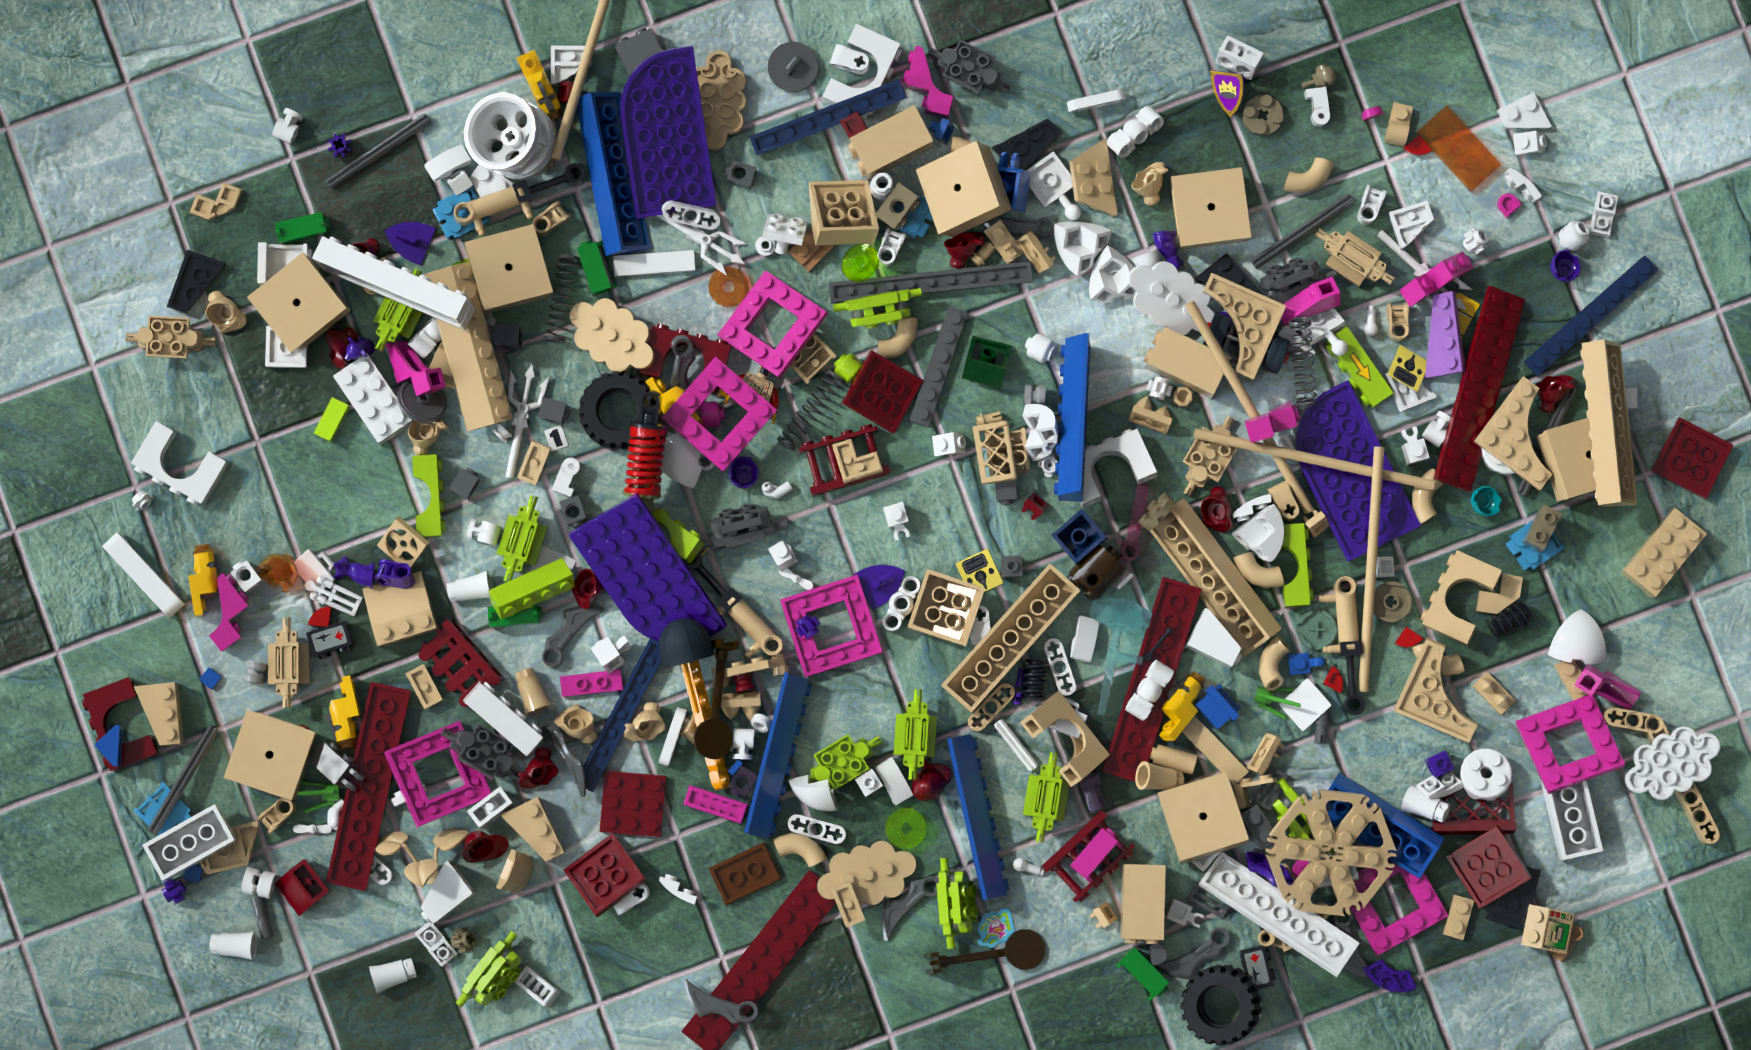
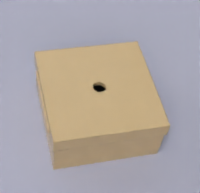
(963, 189)
(1210, 208)
(508, 269)
(299, 303)
(1568, 458)
(271, 755)
(1216, 803)

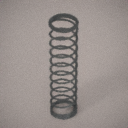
(1296, 327)
(555, 337)
(791, 445)

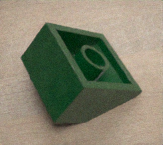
(986, 362)

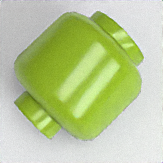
(847, 367)

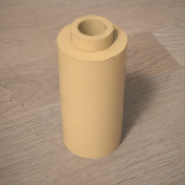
(1173, 758)

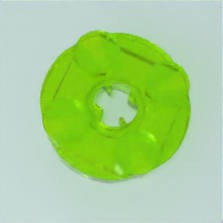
(914, 820)

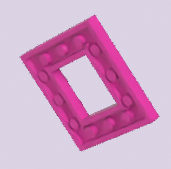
(765, 289)
(718, 452)
(845, 590)
(1558, 778)
(424, 810)
(1385, 938)

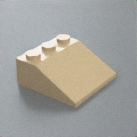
(842, 212)
(946, 608)
(399, 612)

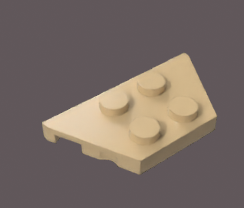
(1093, 179)
(236, 854)

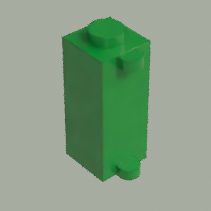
(302, 228)
(594, 267)
(525, 617)
(1144, 973)

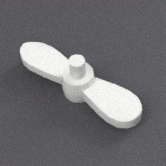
(797, 579)
(312, 828)

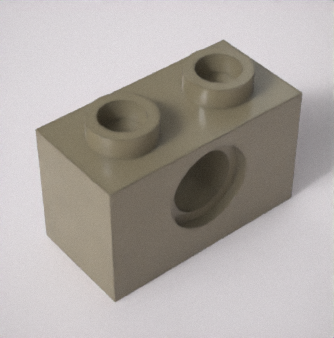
(887, 210)
(1542, 528)

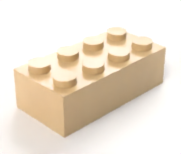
(1663, 553)

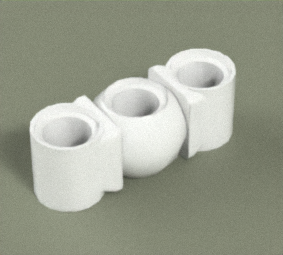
(1135, 131)
(426, 339)
(902, 593)
(1149, 690)

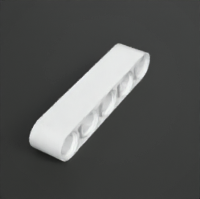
(143, 575)

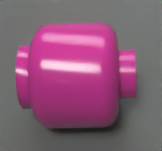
(711, 414)

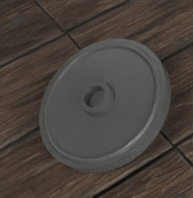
(792, 66)
(421, 408)

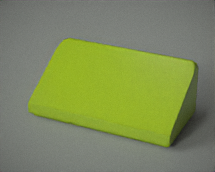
(331, 419)

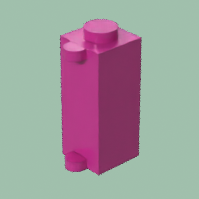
(1095, 853)

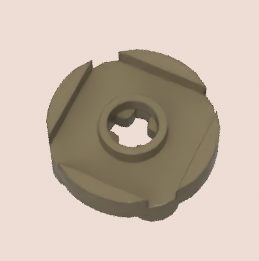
(1251, 113)
(1156, 511)
(1399, 594)

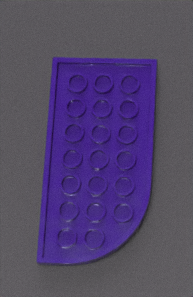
(666, 134)
(1342, 432)
(643, 570)

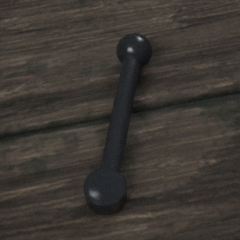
(1147, 657)

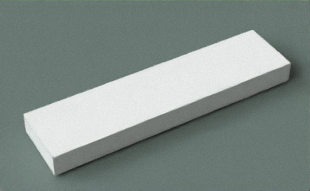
(654, 263)

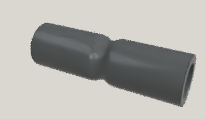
(262, 919)

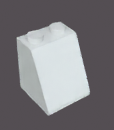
(1214, 641)
(446, 894)

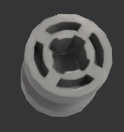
(1034, 394)
(252, 676)

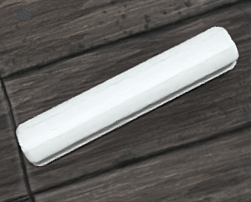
(1016, 745)

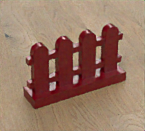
(457, 652)

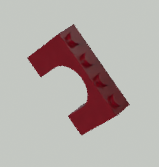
(661, 340)
(100, 703)

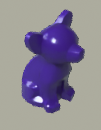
(1167, 247)
(359, 348)
(358, 572)

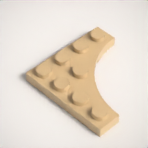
(1253, 317)
(1508, 436)
(1426, 699)

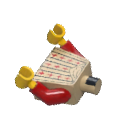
(761, 386)

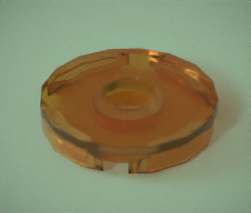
(732, 298)

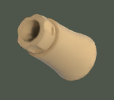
(531, 692)
(1157, 777)

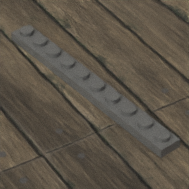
(934, 281)

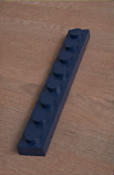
(827, 117)
(1590, 316)
(622, 714)

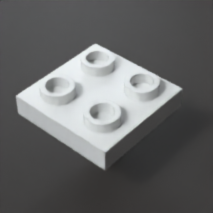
(784, 231)

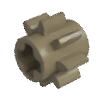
(463, 940)

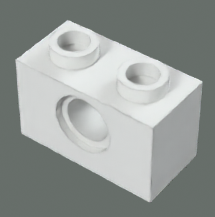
(490, 808)

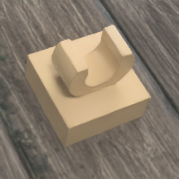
(1317, 523)
(1104, 915)

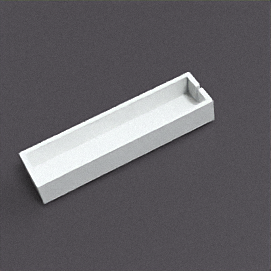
(394, 282)

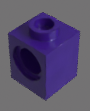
(1439, 764)

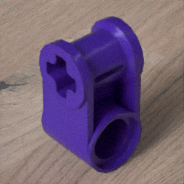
(391, 574)

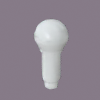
(1371, 328)
(1021, 864)

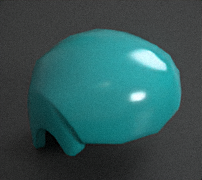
(1485, 501)

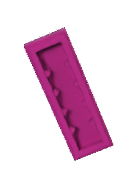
(591, 683)
(715, 804)

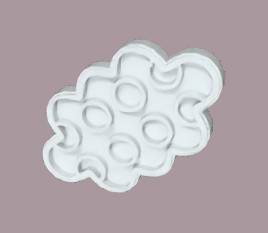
(1164, 293)
(1672, 763)

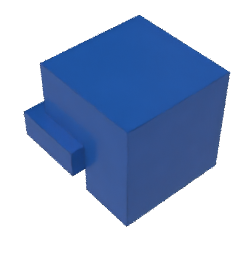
(1217, 707)

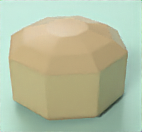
(1182, 397)

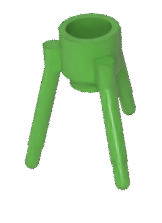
(1263, 696)
(329, 792)

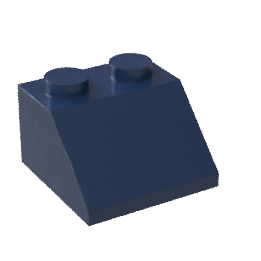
(1079, 536)

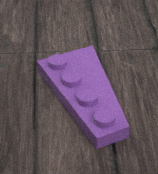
(1445, 341)

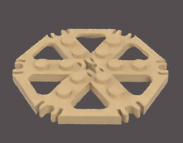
(1324, 834)

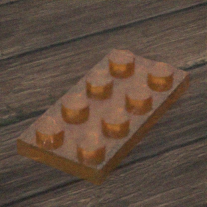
(1458, 148)

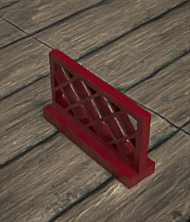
(1477, 826)

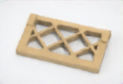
(982, 464)

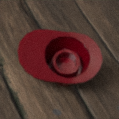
(483, 847)

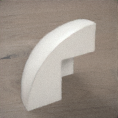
(1080, 244)
(1110, 277)
(1043, 430)
(681, 460)
(1262, 533)
(1579, 640)
(816, 794)

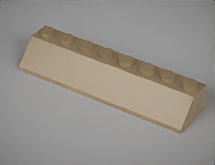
(472, 356)
(1609, 423)
(1222, 584)
(1010, 638)

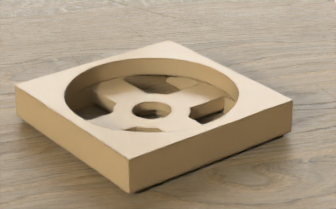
(395, 554)

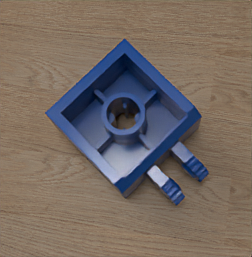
(1015, 181)

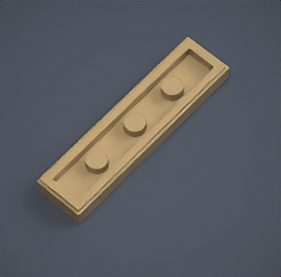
(1214, 750)

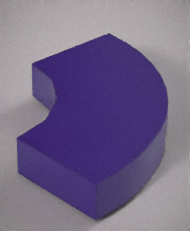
(1258, 863)
(1388, 978)

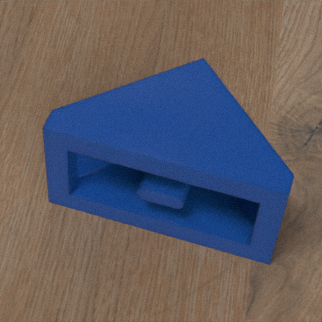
(111, 745)

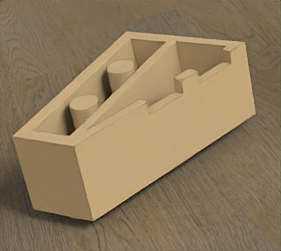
(163, 711)
(535, 828)

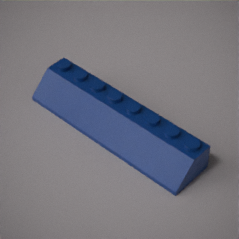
(609, 174)
(1074, 418)
(777, 755)
(976, 816)

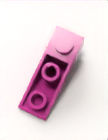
(1312, 301)

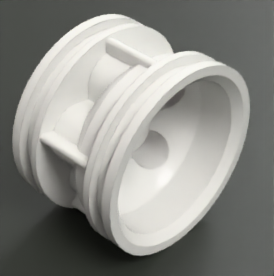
(482, 133)

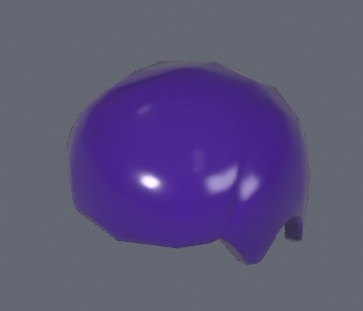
(1565, 266)
(743, 472)

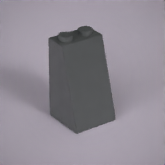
(637, 49)

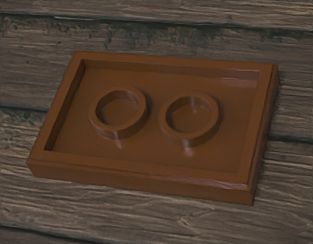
(744, 873)

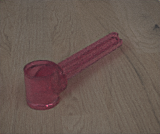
(1134, 526)

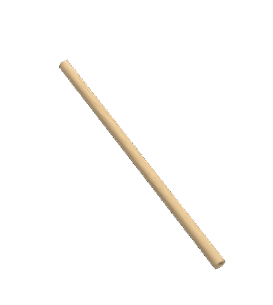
(579, 79)
(1246, 401)
(1311, 458)
(1371, 565)

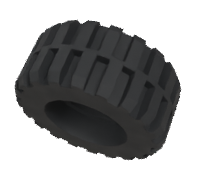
(591, 402)
(1197, 1017)

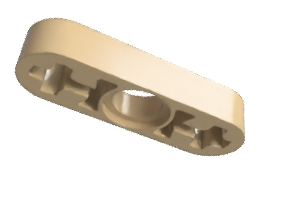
(976, 714)

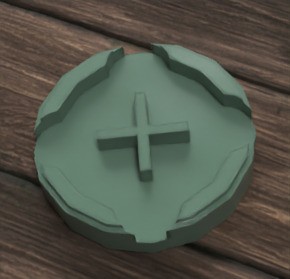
(1316, 629)

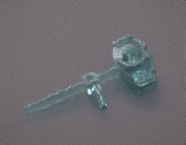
(1120, 616)

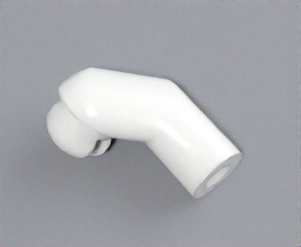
(774, 491)
(334, 814)

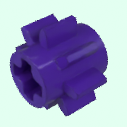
(337, 140)
(807, 626)
(174, 890)

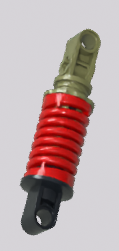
(647, 452)

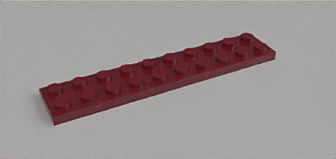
(1479, 388)
(1133, 737)
(365, 806)
(763, 960)

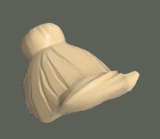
(1149, 182)
(224, 313)
(425, 435)
(577, 724)
(646, 724)

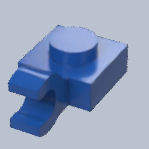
(1301, 663)

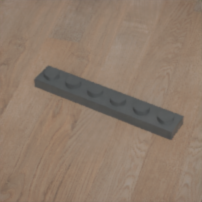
(938, 366)

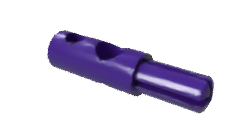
(1018, 696)

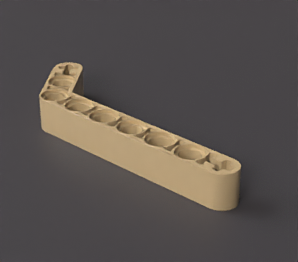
(1689, 809)

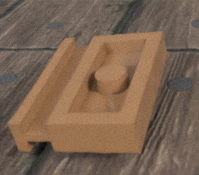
(809, 254)

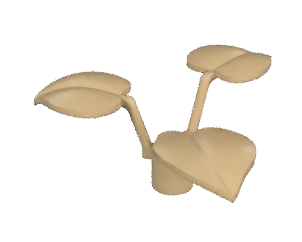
(425, 870)

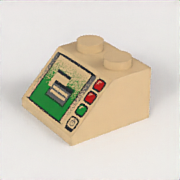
(1548, 929)

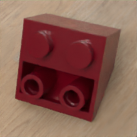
(303, 887)

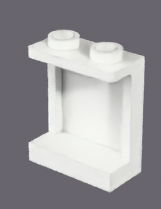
(275, 257)

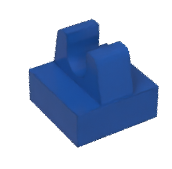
(942, 131)

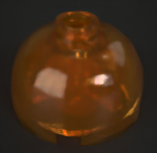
(278, 570)

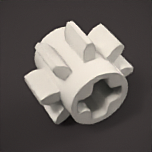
(1475, 241)
(1159, 388)

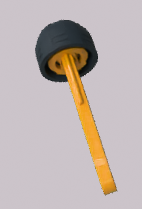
(684, 644)

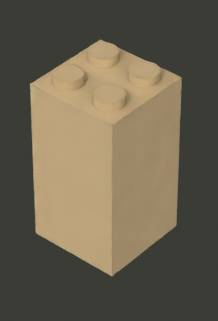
(890, 143)
(1184, 362)
(1142, 903)

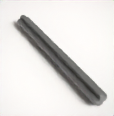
(378, 151)
(1302, 231)
(1555, 421)
(182, 780)

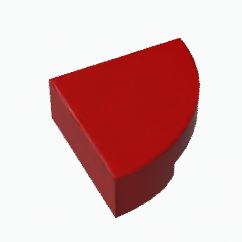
(1417, 147)
(320, 617)
(1408, 638)
(1334, 680)

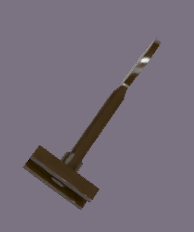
(713, 736)
(1022, 950)

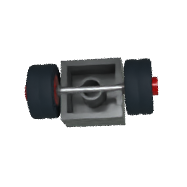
(1275, 354)

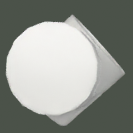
(286, 128)
(1437, 429)
(486, 532)
(743, 741)

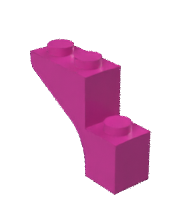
(919, 79)
(1436, 278)
(409, 366)
(1276, 420)
(231, 603)
(1607, 686)

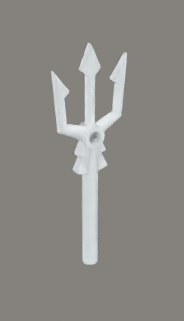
(705, 241)
(1420, 269)
(521, 415)

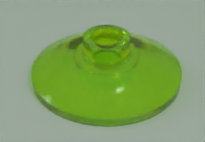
(854, 259)

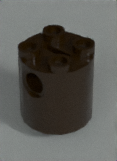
(1103, 567)

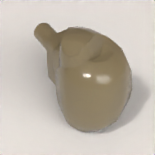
(1323, 77)

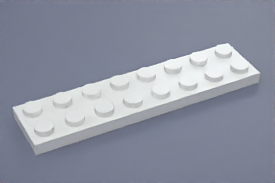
(1265, 907)

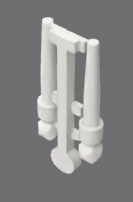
(311, 585)

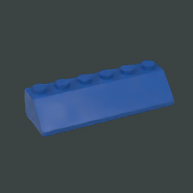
(1413, 841)

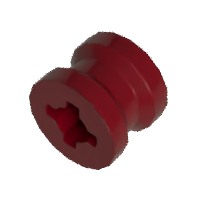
(743, 682)

